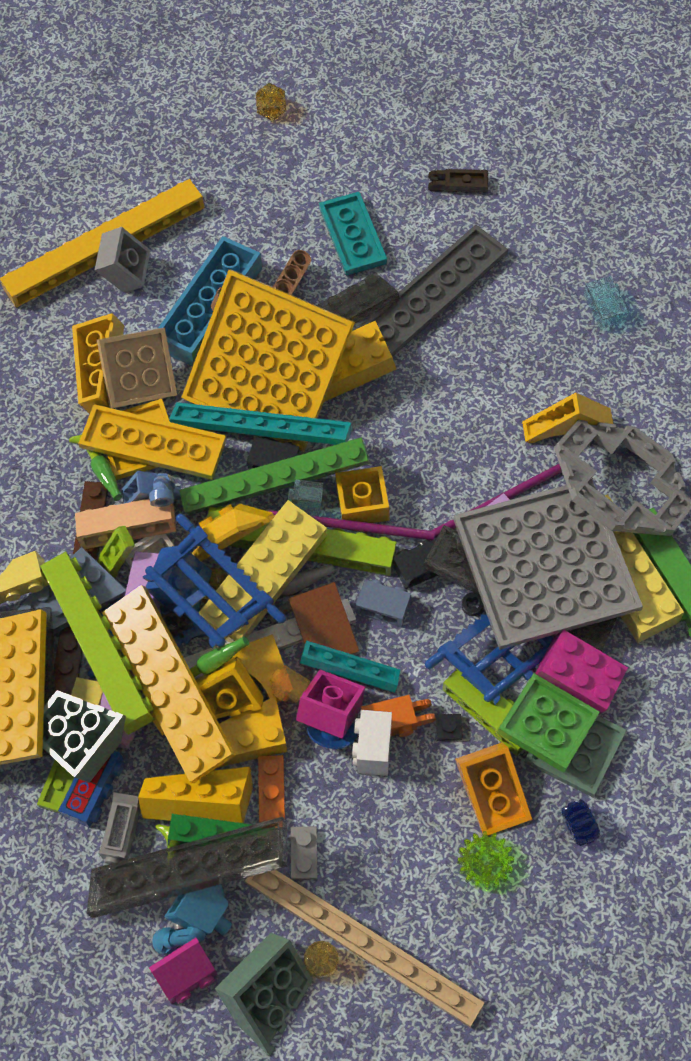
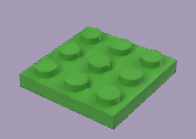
(548, 722)

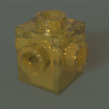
(270, 101)

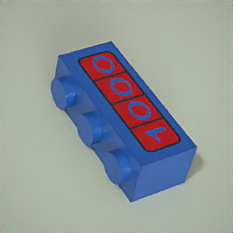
(85, 799)

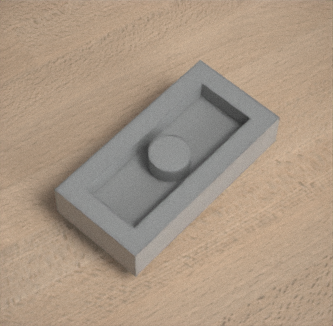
(304, 853)

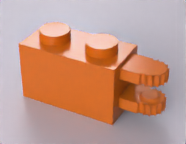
(403, 714)

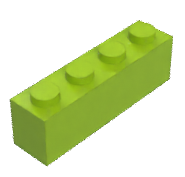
(484, 712)

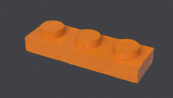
(271, 787)

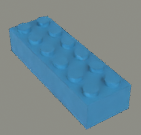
(191, 313)

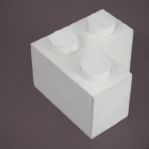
(373, 746)

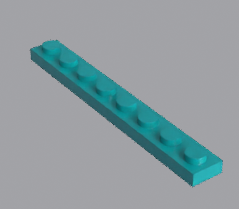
(261, 423)

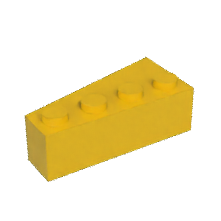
(88, 365)
(228, 691)
(255, 733)
(216, 796)

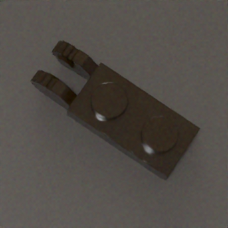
(458, 180)

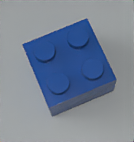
(178, 580)

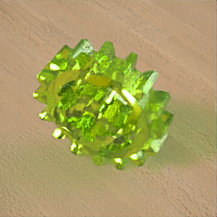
(475, 860)

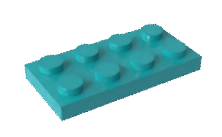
(352, 233)

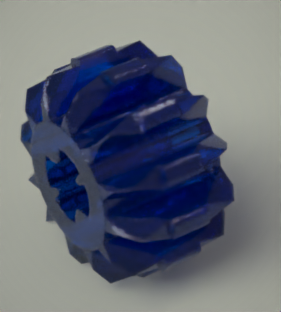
(580, 822)

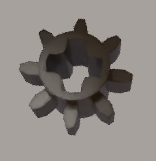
(174, 619)

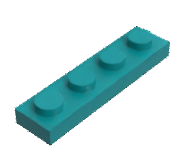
(350, 666)

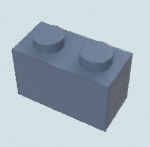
(383, 602)

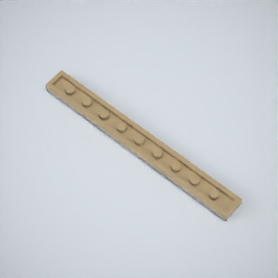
(368, 945)

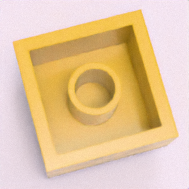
(363, 495)

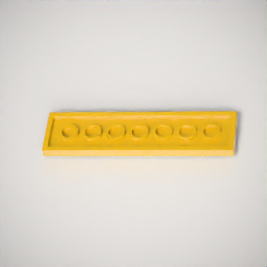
(169, 685)

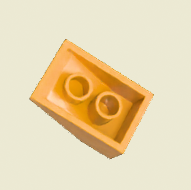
(494, 788)

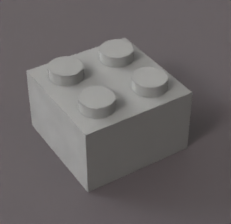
(122, 260)

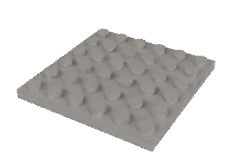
(544, 566)

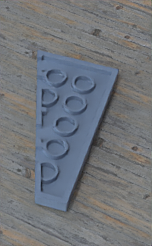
(102, 584)

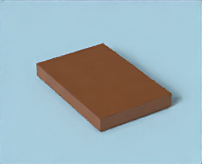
(323, 618)

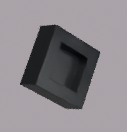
(448, 727)

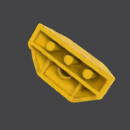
(231, 526)

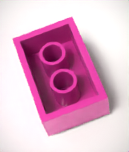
(581, 670)

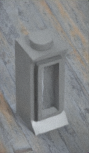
(120, 828)

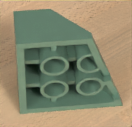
(80, 734)
(265, 989)

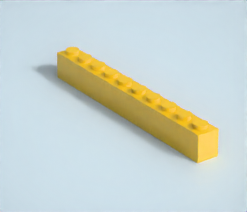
(82, 252)

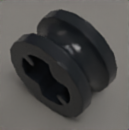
(471, 597)

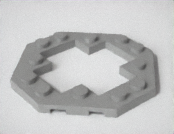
(637, 518)

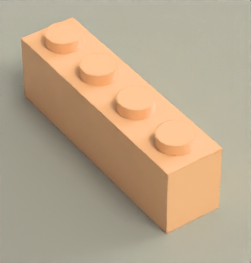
(139, 517)

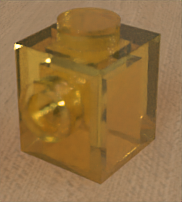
(288, 684)

